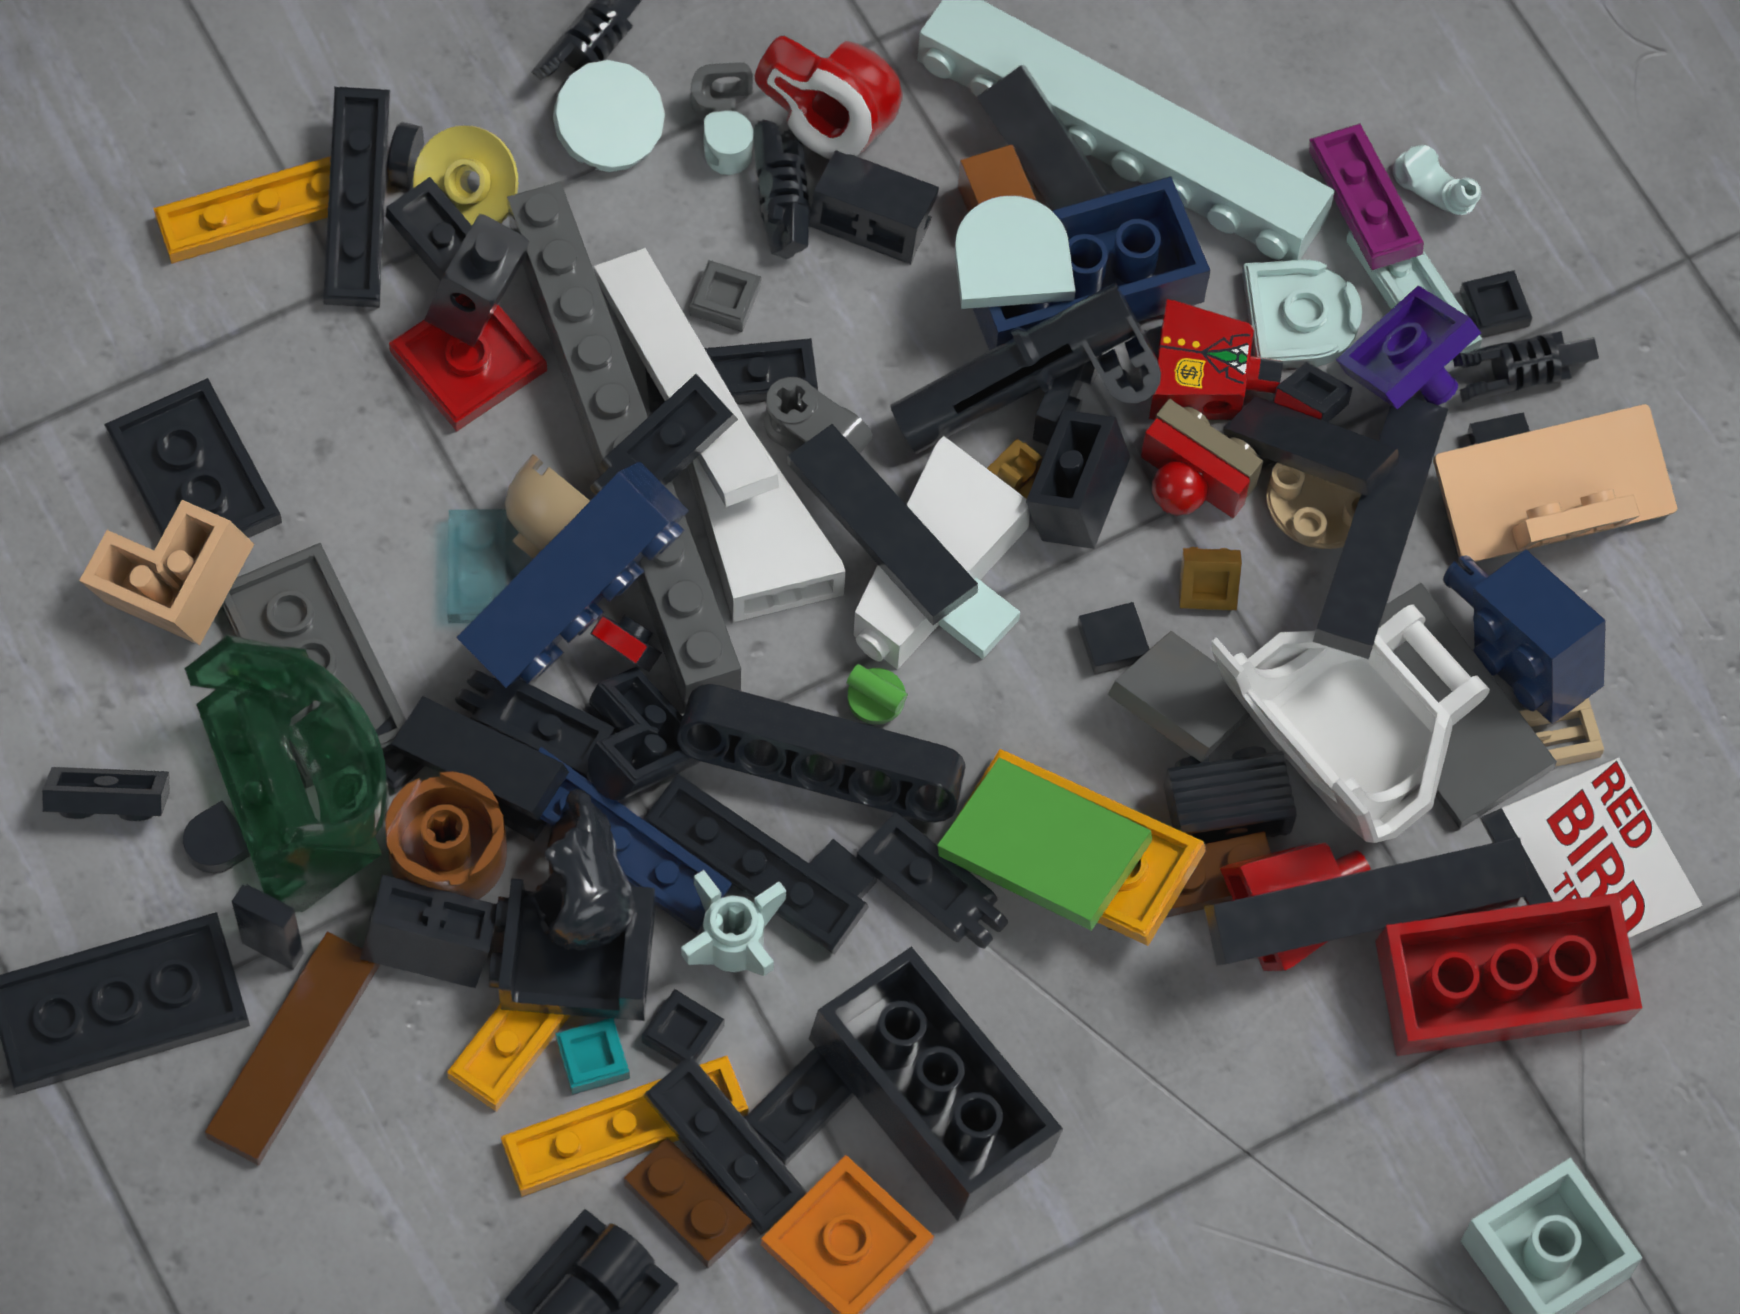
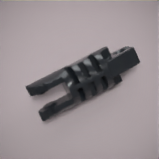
(589, 37)
(782, 188)
(1525, 363)

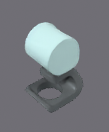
(726, 132)

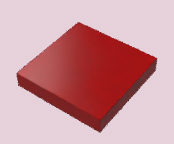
(465, 378)

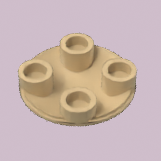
(1310, 507)

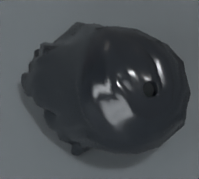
(587, 892)

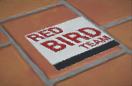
(1597, 840)

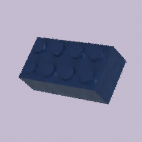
(1124, 238)
(572, 574)

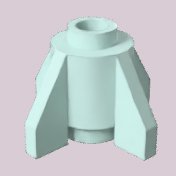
(733, 929)

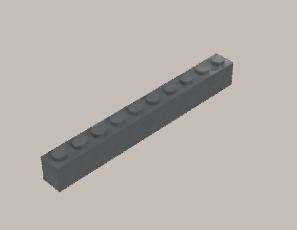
(608, 411)

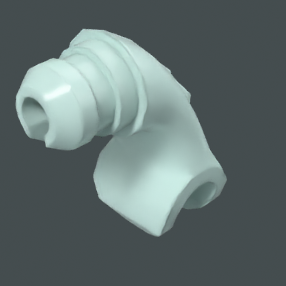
(1422, 174)

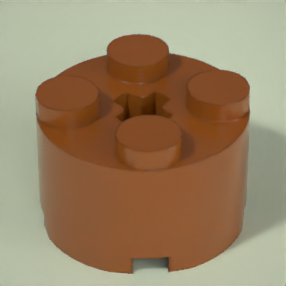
(435, 812)

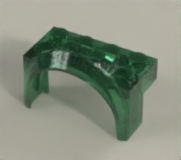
(250, 732)

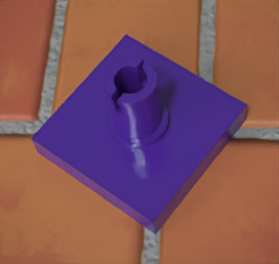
(1410, 350)

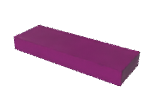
(1366, 197)

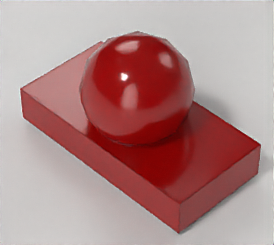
(1190, 474)

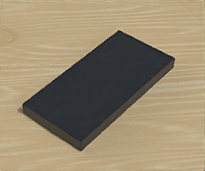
(118, 1003)

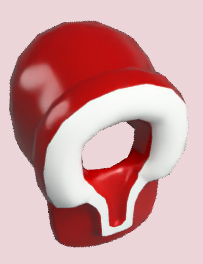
(834, 99)

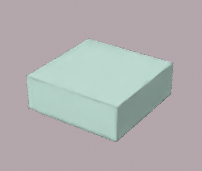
(981, 620)

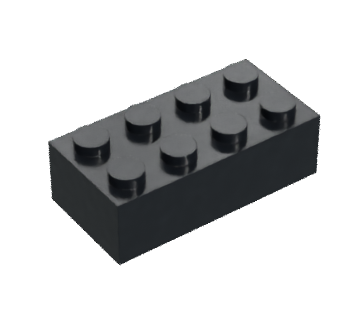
(935, 1083)

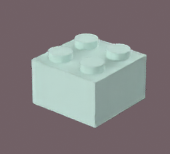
(1551, 1245)

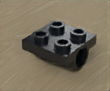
(593, 1272)

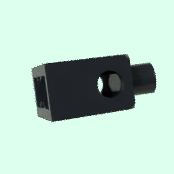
(481, 272)

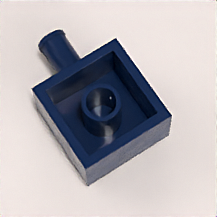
(1533, 633)

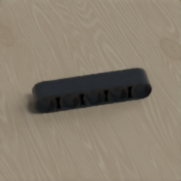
(821, 753)

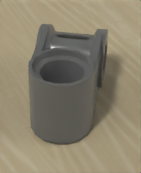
(808, 416)

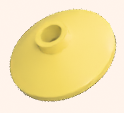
(456, 154)

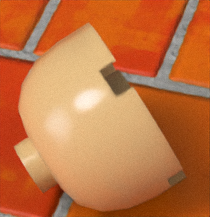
(540, 505)

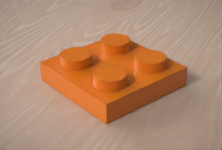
(847, 1239)

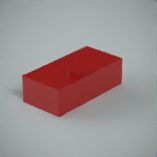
(1508, 974)

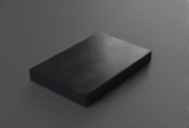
(192, 454)

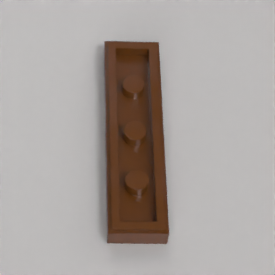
(291, 1049)

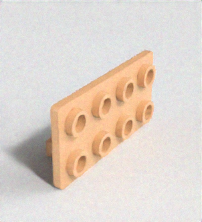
(1555, 483)

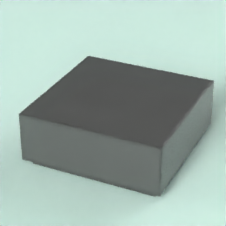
(725, 295)

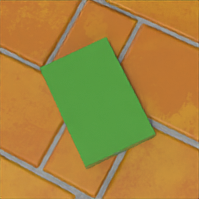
(1045, 843)

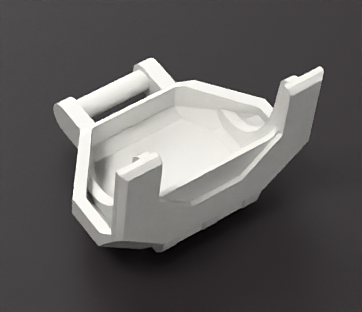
(1357, 724)

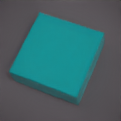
(592, 1056)

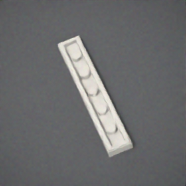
(673, 356)

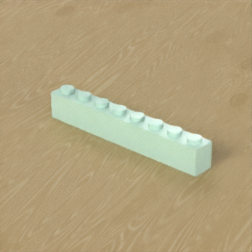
(1133, 128)

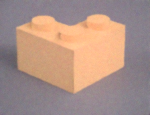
(177, 582)

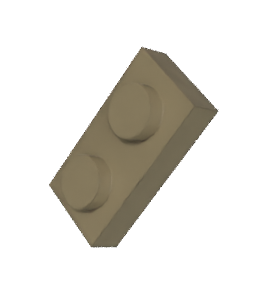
(1197, 427)

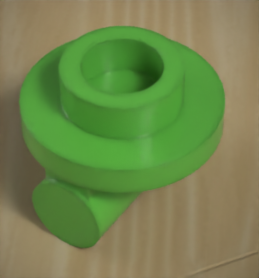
(875, 694)

